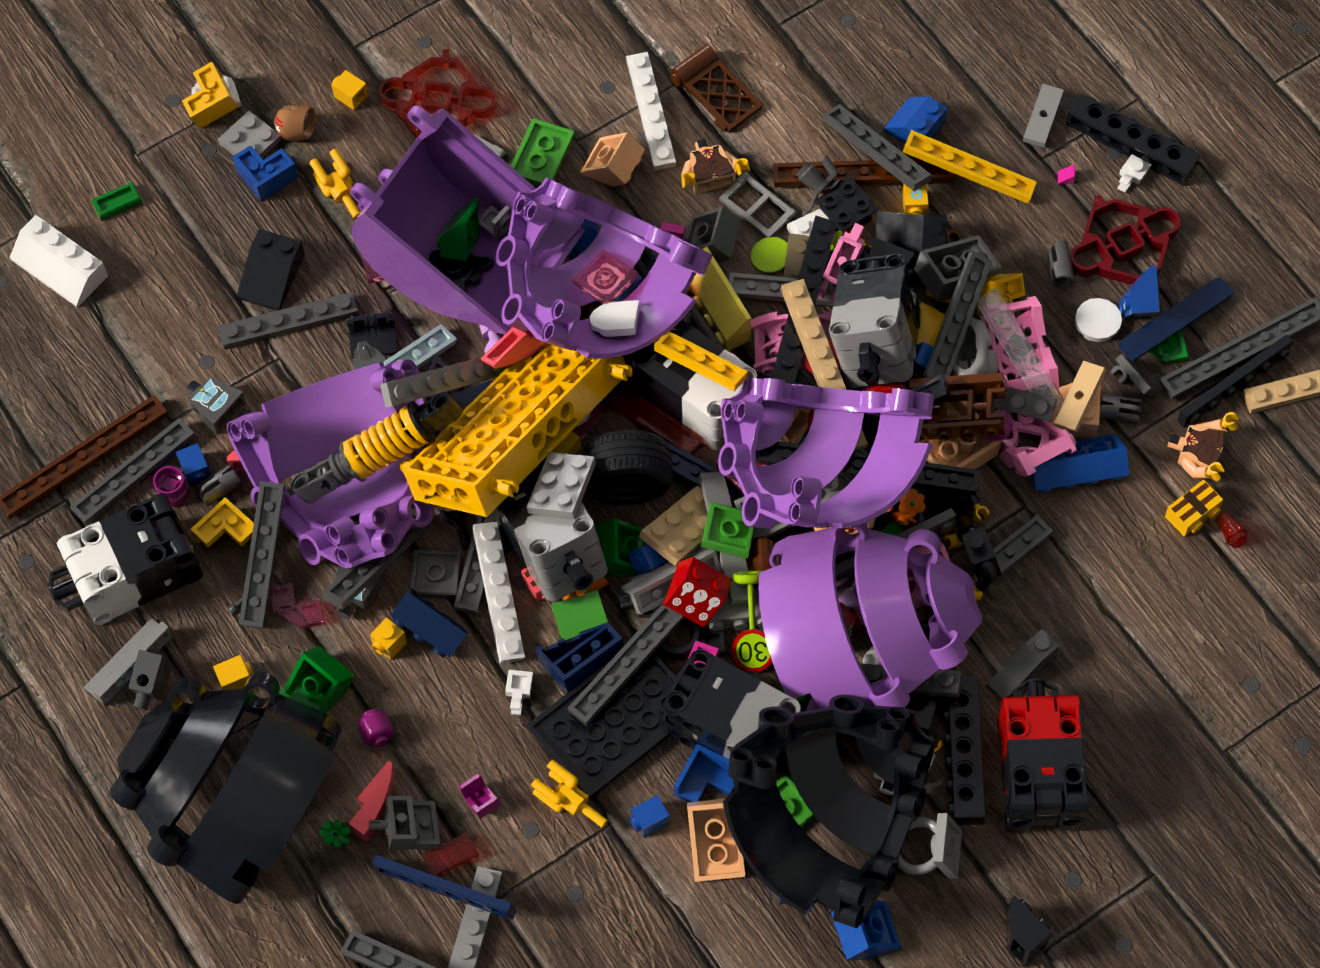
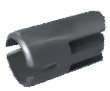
(1060, 264)
(1120, 408)
(218, 485)

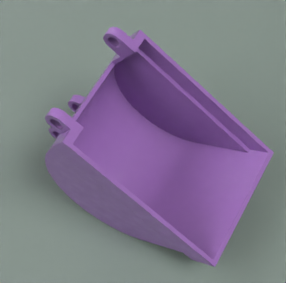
(417, 198)

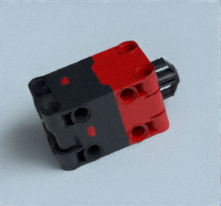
(1042, 759)

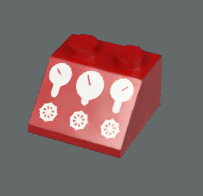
(697, 591)

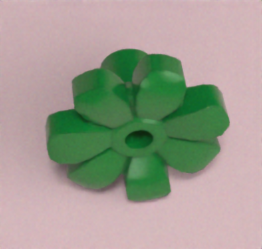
(335, 832)

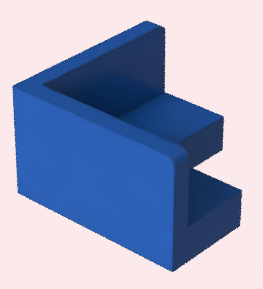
(265, 175)
(703, 770)

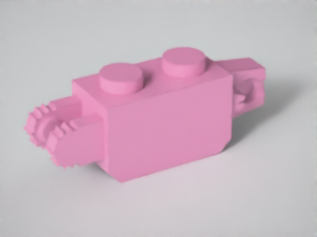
(848, 248)

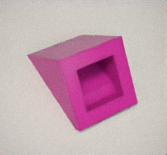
(1067, 175)

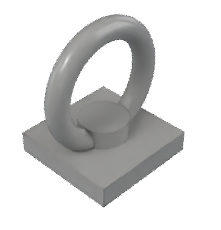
(944, 847)

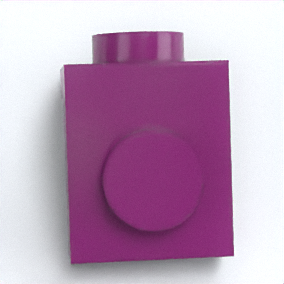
(479, 796)

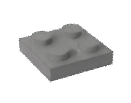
(249, 131)

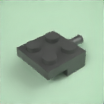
(409, 823)

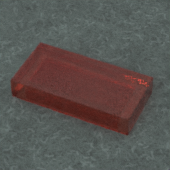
(450, 855)

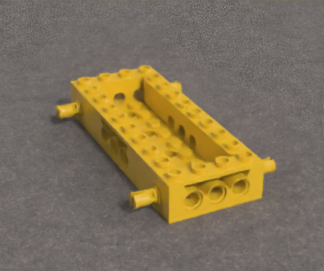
(510, 429)

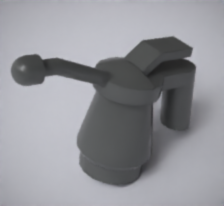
(812, 178)

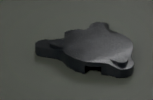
(462, 271)

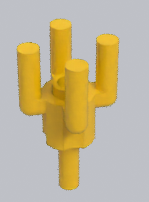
(336, 183)
(566, 795)

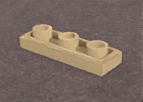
(1086, 385)

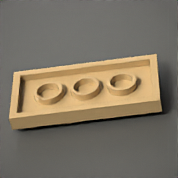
(679, 528)

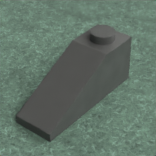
(1024, 664)

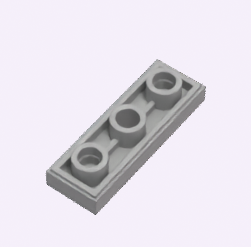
(1043, 115)

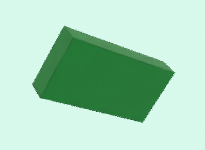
(116, 201)

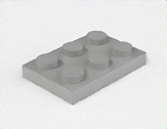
(561, 485)

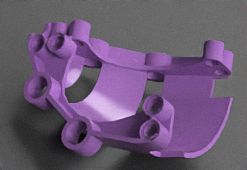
(550, 302)
(305, 430)
(794, 487)
(808, 629)

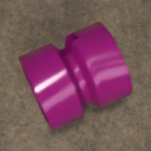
(173, 484)

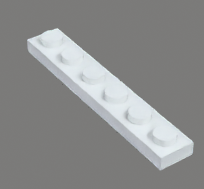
(651, 111)
(498, 592)

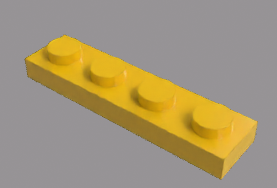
(701, 361)

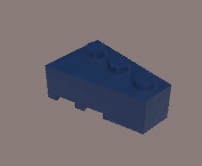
(428, 624)
(580, 656)

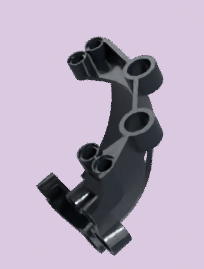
(258, 800)
(778, 846)

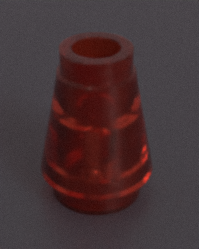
(1232, 530)

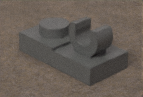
(1129, 369)

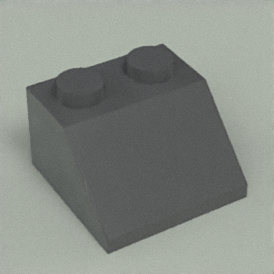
(714, 230)

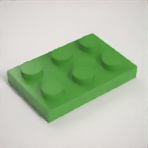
(542, 151)

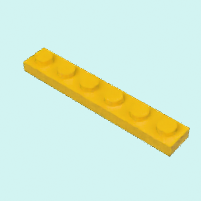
(969, 166)

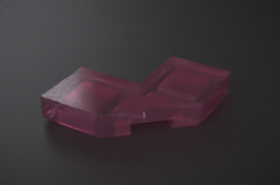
(302, 614)

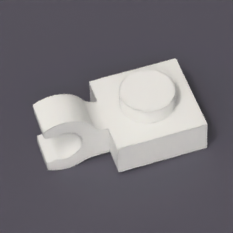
(1132, 171)
(518, 687)

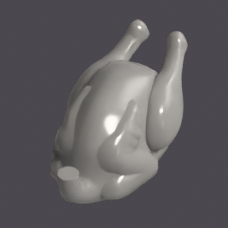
(975, 354)

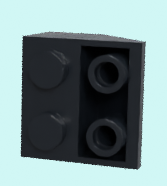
(1025, 932)

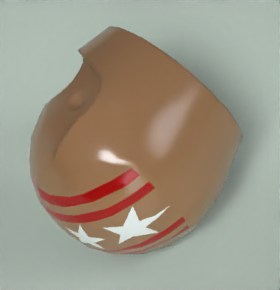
(290, 122)

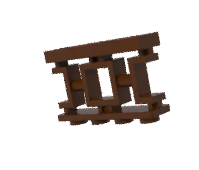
(964, 389)

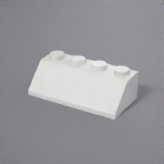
(57, 261)

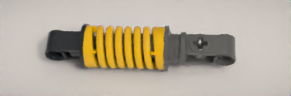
(378, 447)

